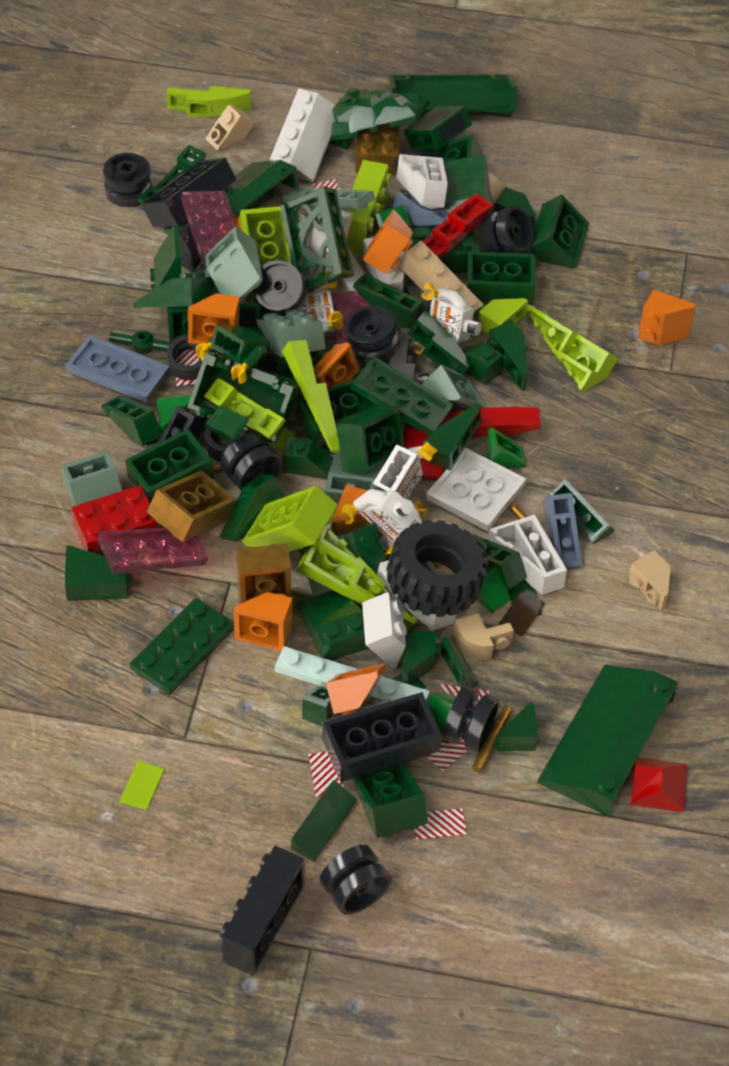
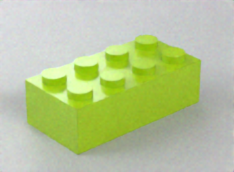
(375, 178)
(269, 232)
(292, 520)

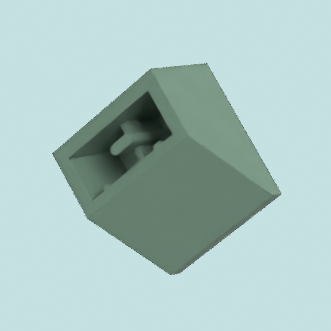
(90, 478)

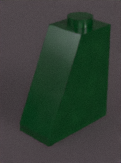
(91, 577)

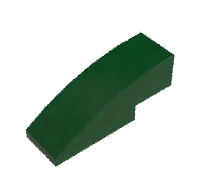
(438, 343)

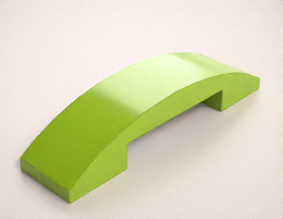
(260, 419)

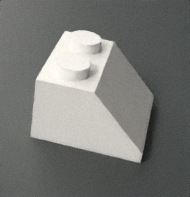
(385, 627)

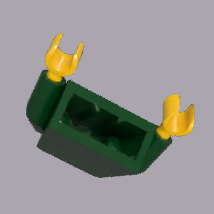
(239, 345)

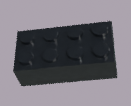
(166, 206)
(381, 736)
(262, 910)

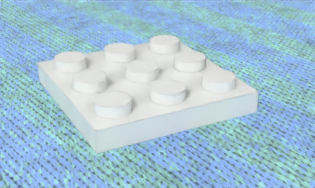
(476, 489)

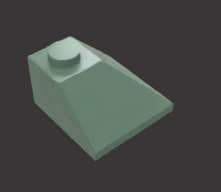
(454, 388)

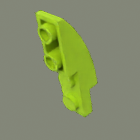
(208, 103)

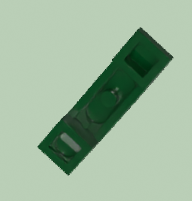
(185, 160)

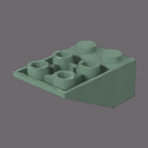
(235, 264)
(292, 327)
(339, 479)

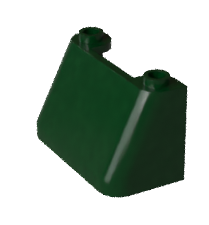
(261, 386)

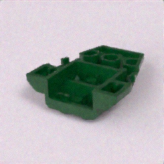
(373, 109)

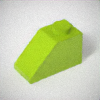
(501, 312)

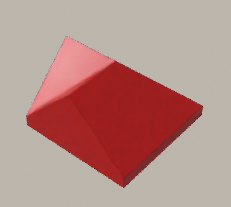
(658, 784)

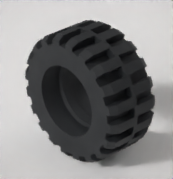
(443, 545)

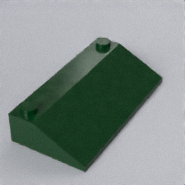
(473, 91)
(255, 182)
(607, 735)

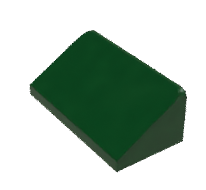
(457, 663)

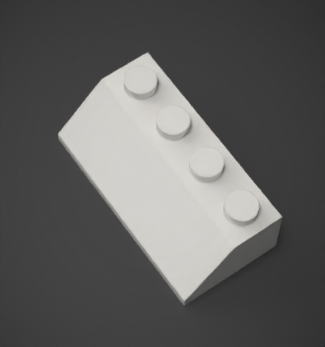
(305, 134)

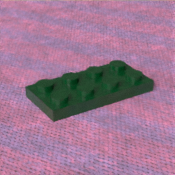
(392, 388)
(182, 646)

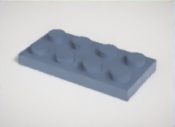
(118, 368)

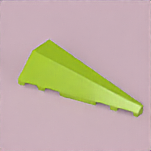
(582, 358)
(316, 394)
(338, 569)

